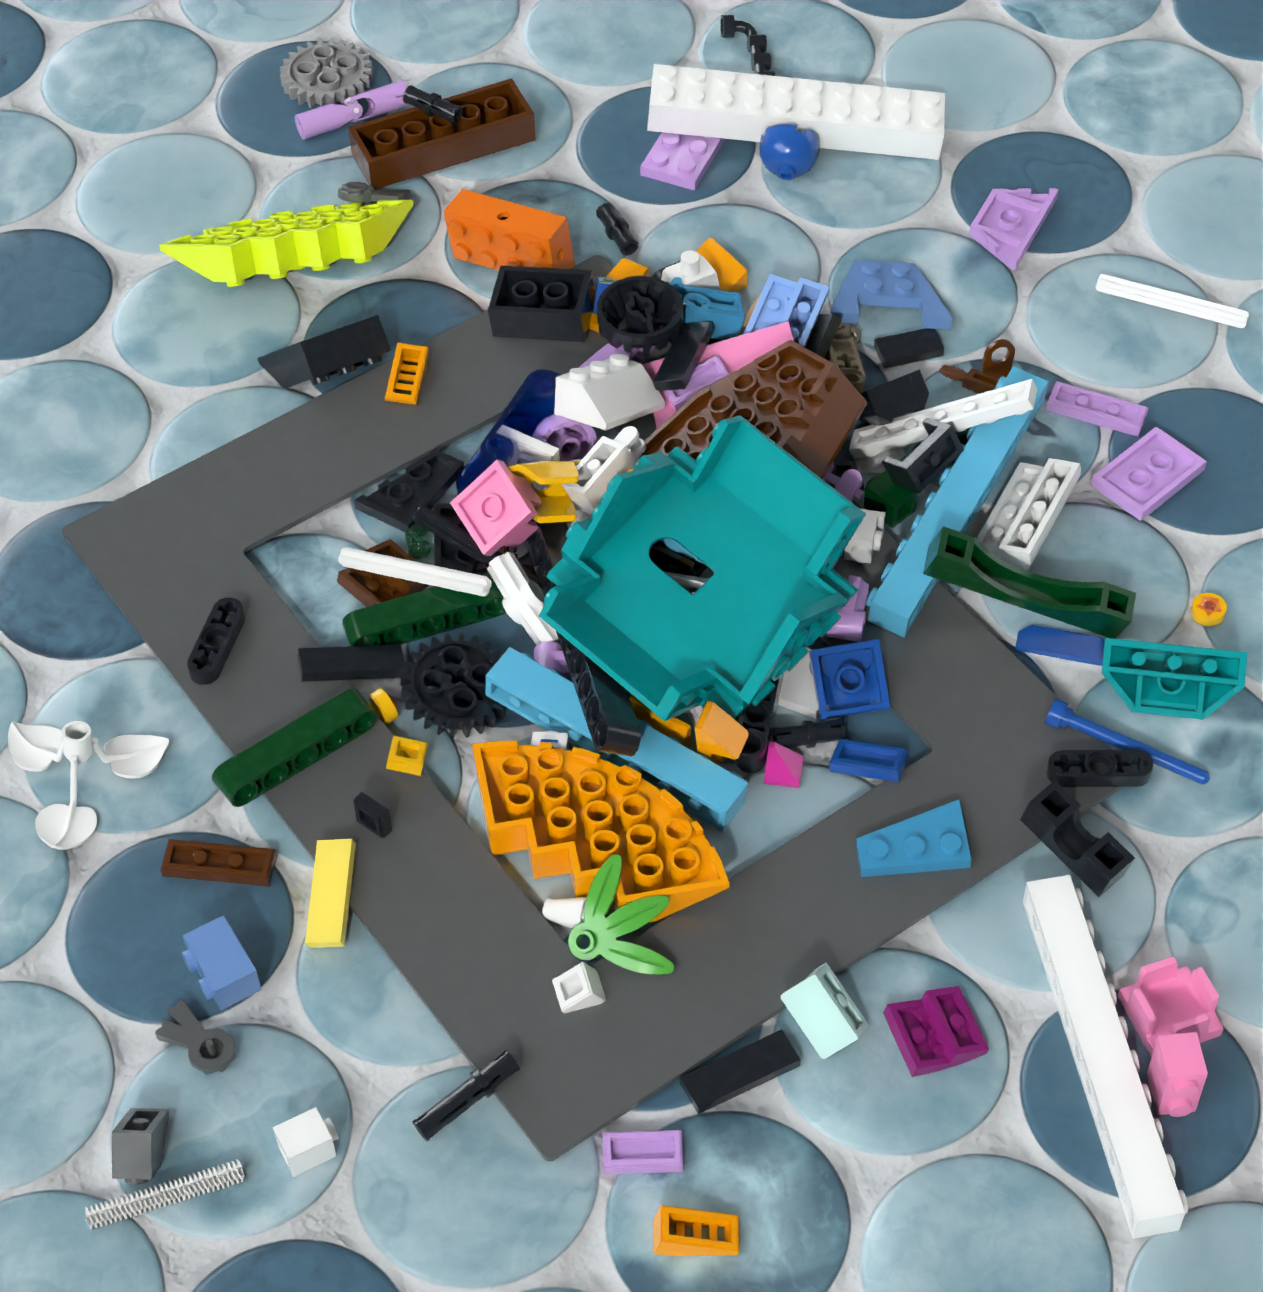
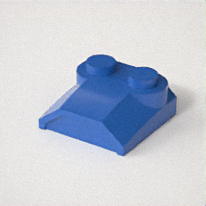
(849, 679)

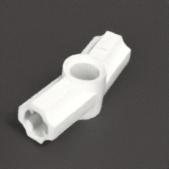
(521, 597)

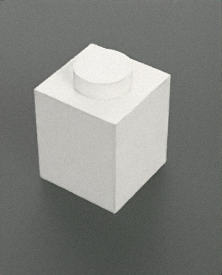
(306, 1141)

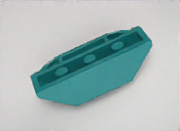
(1172, 677)

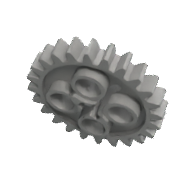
(326, 73)

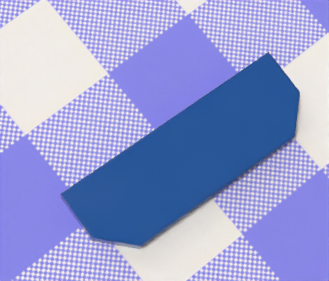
(1061, 644)

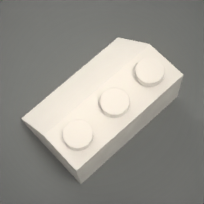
(607, 393)

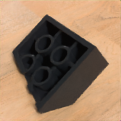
(328, 353)

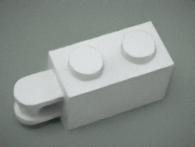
(601, 464)

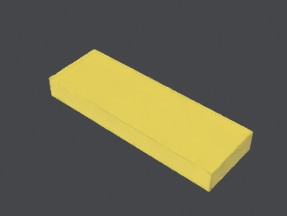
(330, 893)

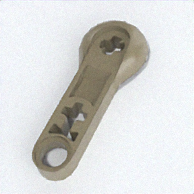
(845, 354)

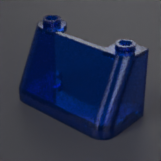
(523, 413)

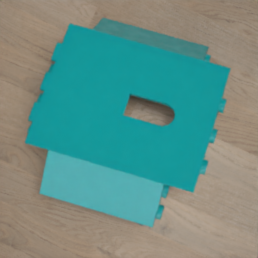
(750, 519)

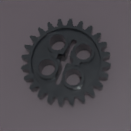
(454, 685)

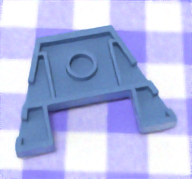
(889, 285)

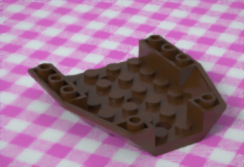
(801, 415)

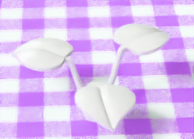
(39, 745)

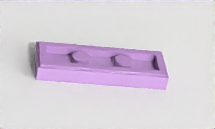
(1097, 408)

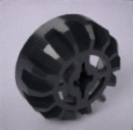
(640, 302)

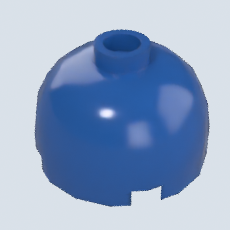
(788, 151)

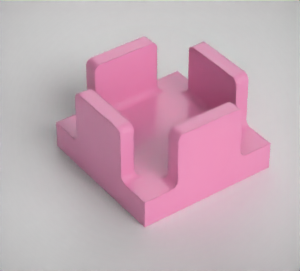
(498, 508)
(1171, 1003)

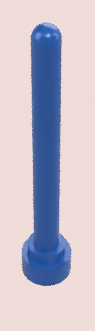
(1063, 716)

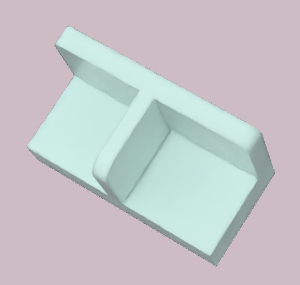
(825, 1011)

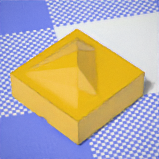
(406, 755)

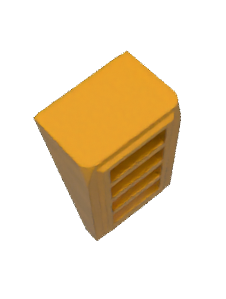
(408, 353)
(696, 1219)

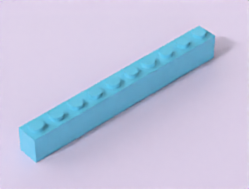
(953, 506)

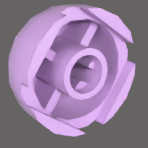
(570, 436)

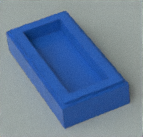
(869, 760)

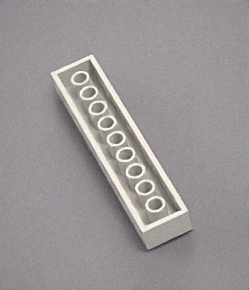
(838, 113)

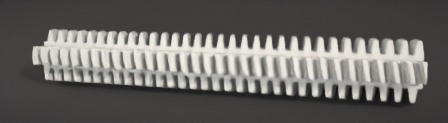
(163, 1195)

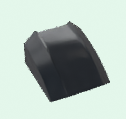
(894, 399)

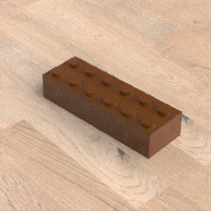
(417, 144)

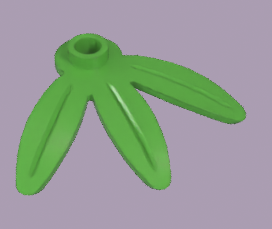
(605, 930)

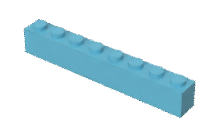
(553, 704)

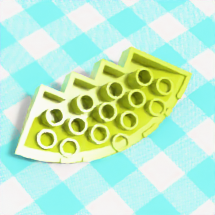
(290, 241)

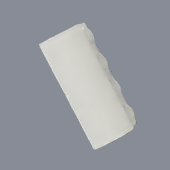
(1028, 510)

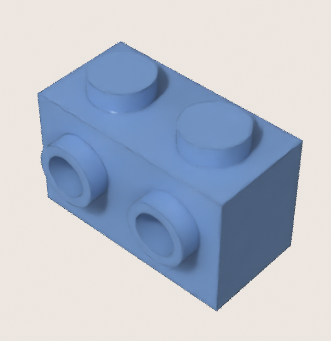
(221, 963)

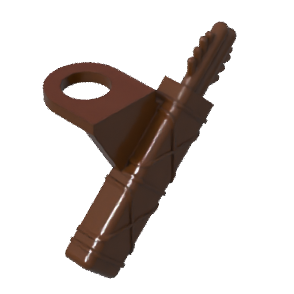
(990, 372)

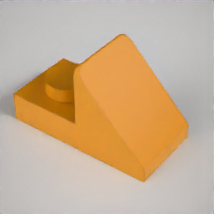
(719, 734)

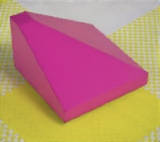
(783, 766)

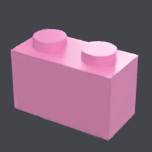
(1177, 1074)

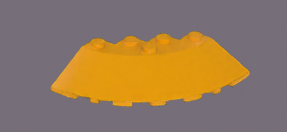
(584, 809)

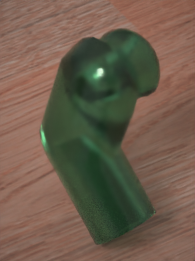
(415, 542)

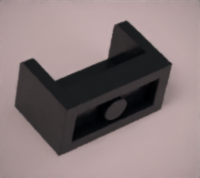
(927, 459)

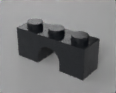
(1056, 823)

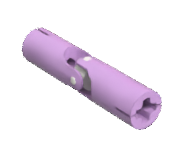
(335, 116)

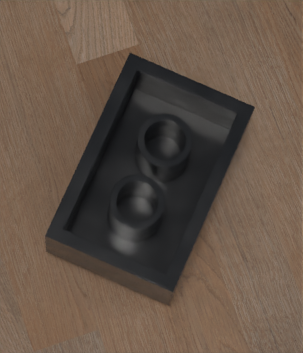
(542, 303)

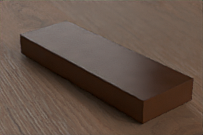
(218, 862)

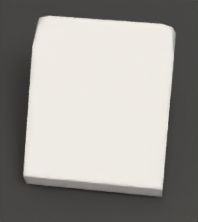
(579, 988)

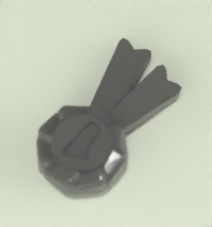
(363, 192)
(207, 1049)

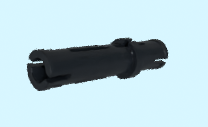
(467, 1094)

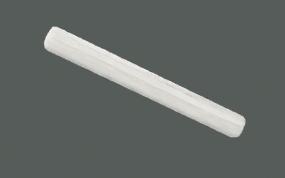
(1172, 301)
(415, 571)

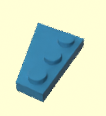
(918, 844)

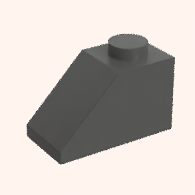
(139, 1144)

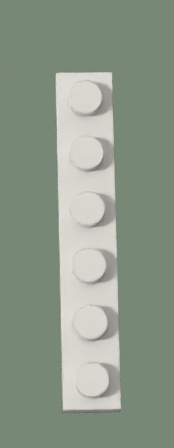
(961, 414)

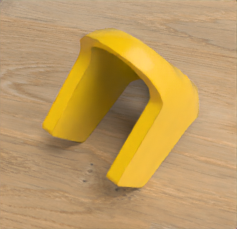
(556, 503)

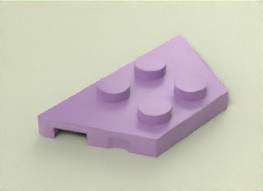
(1011, 222)

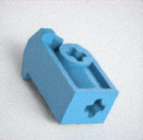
(713, 306)

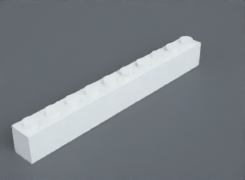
(1103, 1058)

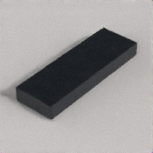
(683, 356)
(350, 662)
(740, 1071)

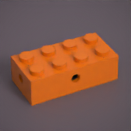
(506, 233)

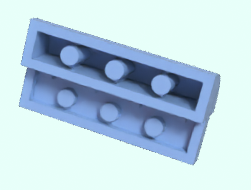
(789, 302)

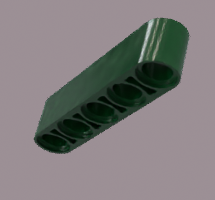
(420, 616)
(294, 747)

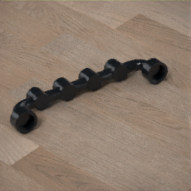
(755, 43)

